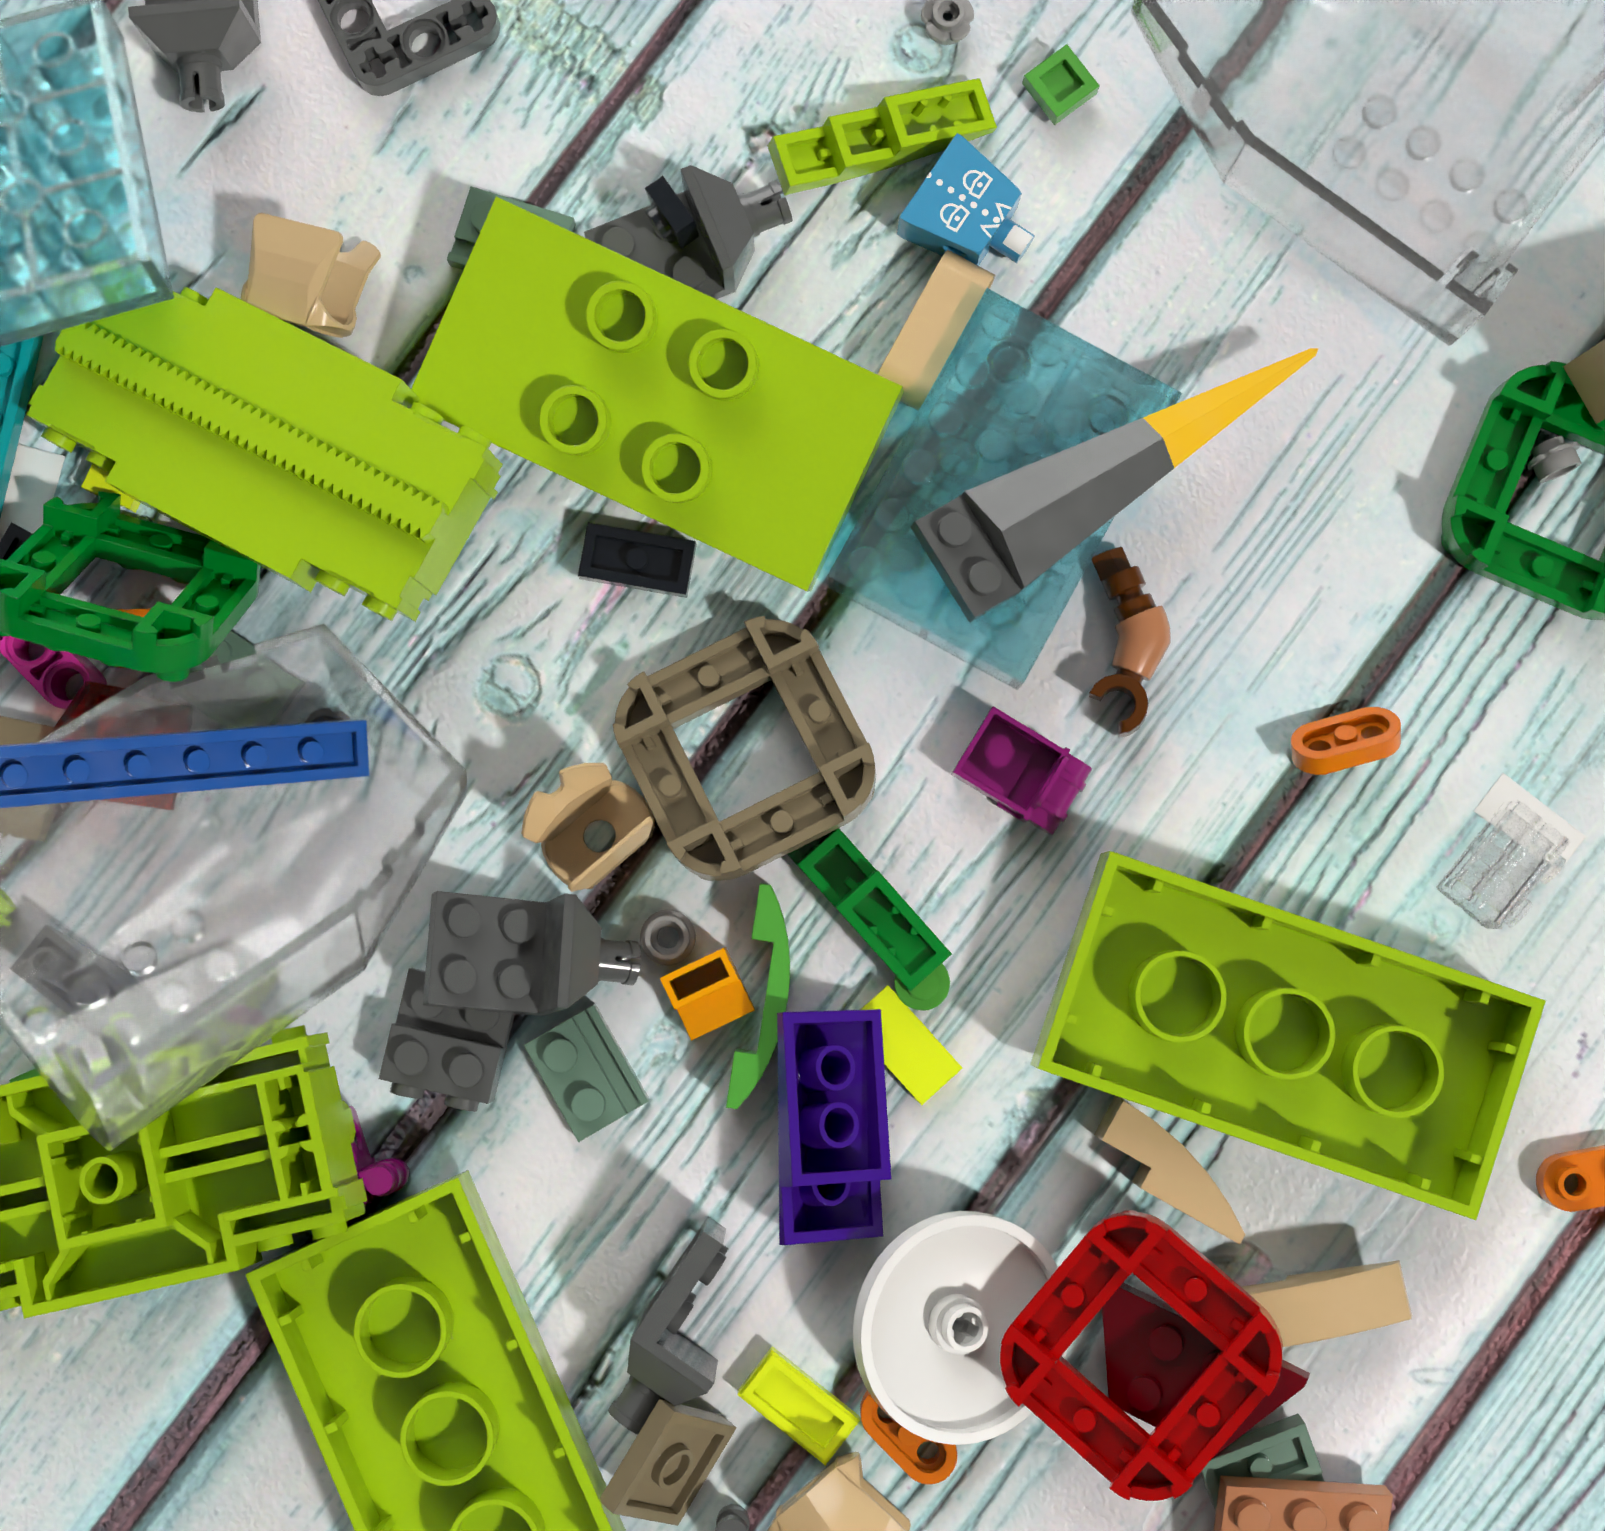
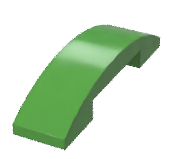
(747, 1064)

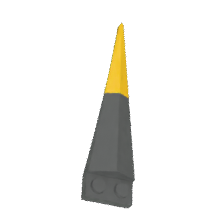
(1026, 521)

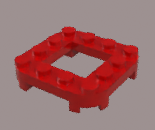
(1083, 1416)

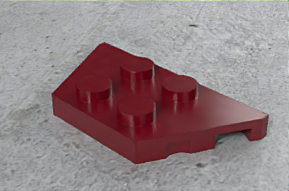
(1159, 1355)

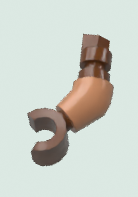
(1141, 635)

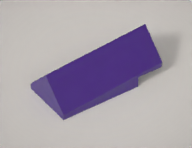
(831, 1125)

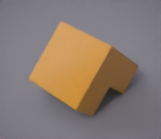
(707, 993)

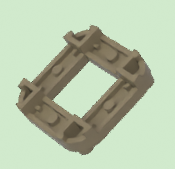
(709, 679)

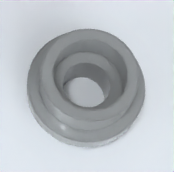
(650, 942)

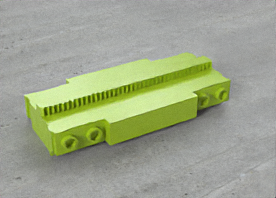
(271, 445)
(185, 1195)

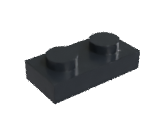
(637, 560)

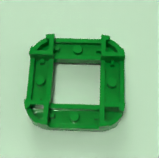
(1475, 509)
(168, 636)

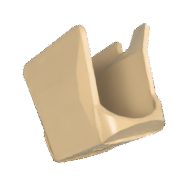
(304, 276)
(563, 816)
(839, 1502)

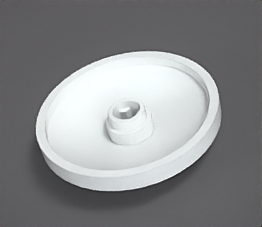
(936, 1324)

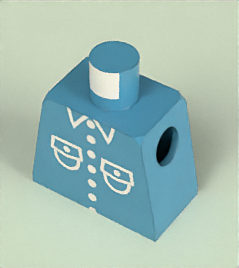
(965, 208)

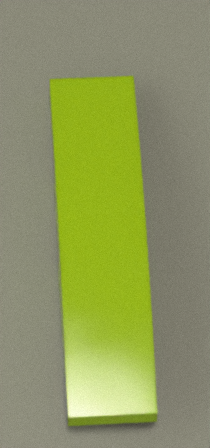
(881, 137)

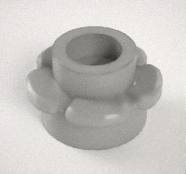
(949, 31)
(1554, 459)

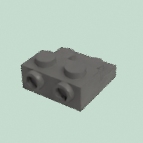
(444, 1050)

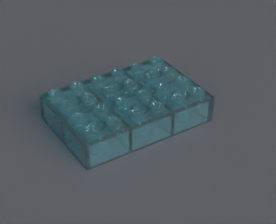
(73, 176)
(1000, 403)

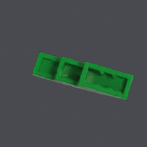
(871, 907)

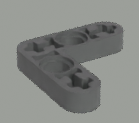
(379, 43)

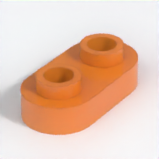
(1346, 740)
(1589, 1168)
(903, 1446)

